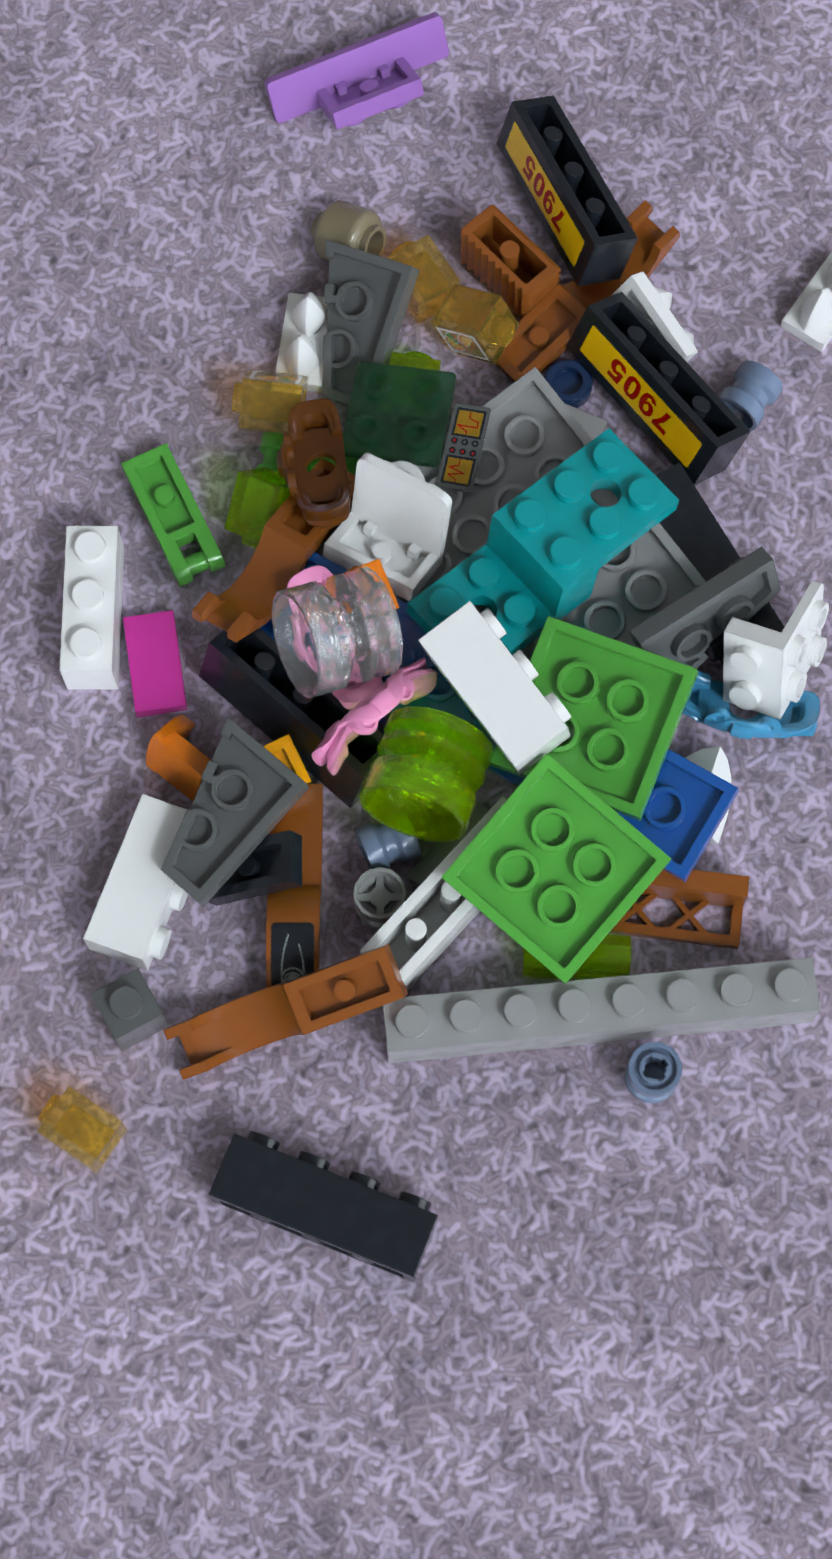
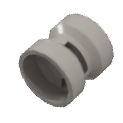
(380, 888)

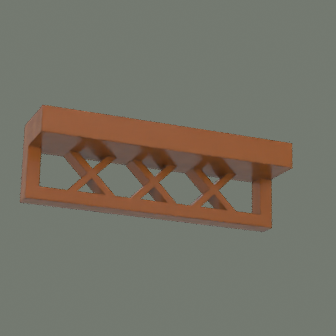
(701, 888)

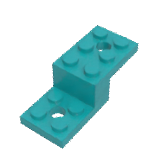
(552, 543)

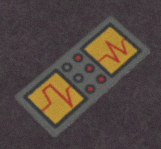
(463, 447)

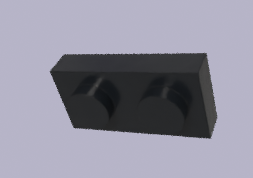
(267, 870)

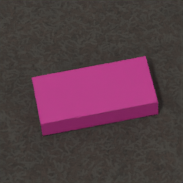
(155, 663)

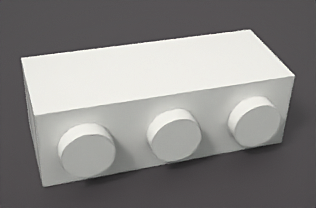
(92, 607)
(497, 686)
(137, 894)

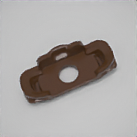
(314, 434)

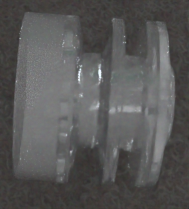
(337, 632)

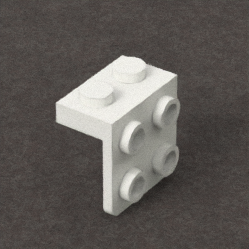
(393, 521)
(770, 667)

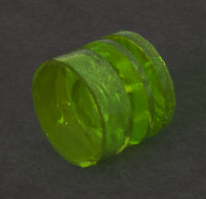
(426, 774)

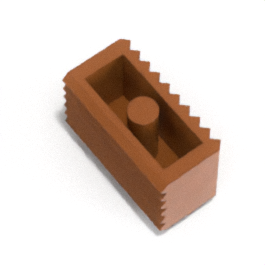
(507, 260)

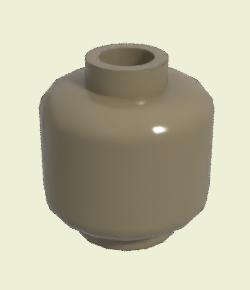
(349, 226)

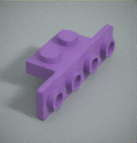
(362, 76)

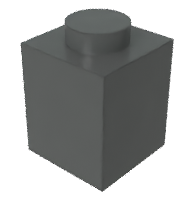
(129, 1009)

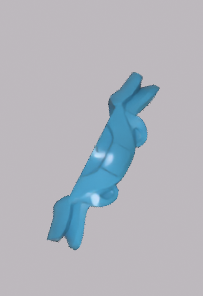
(708, 707)

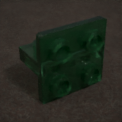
(399, 413)

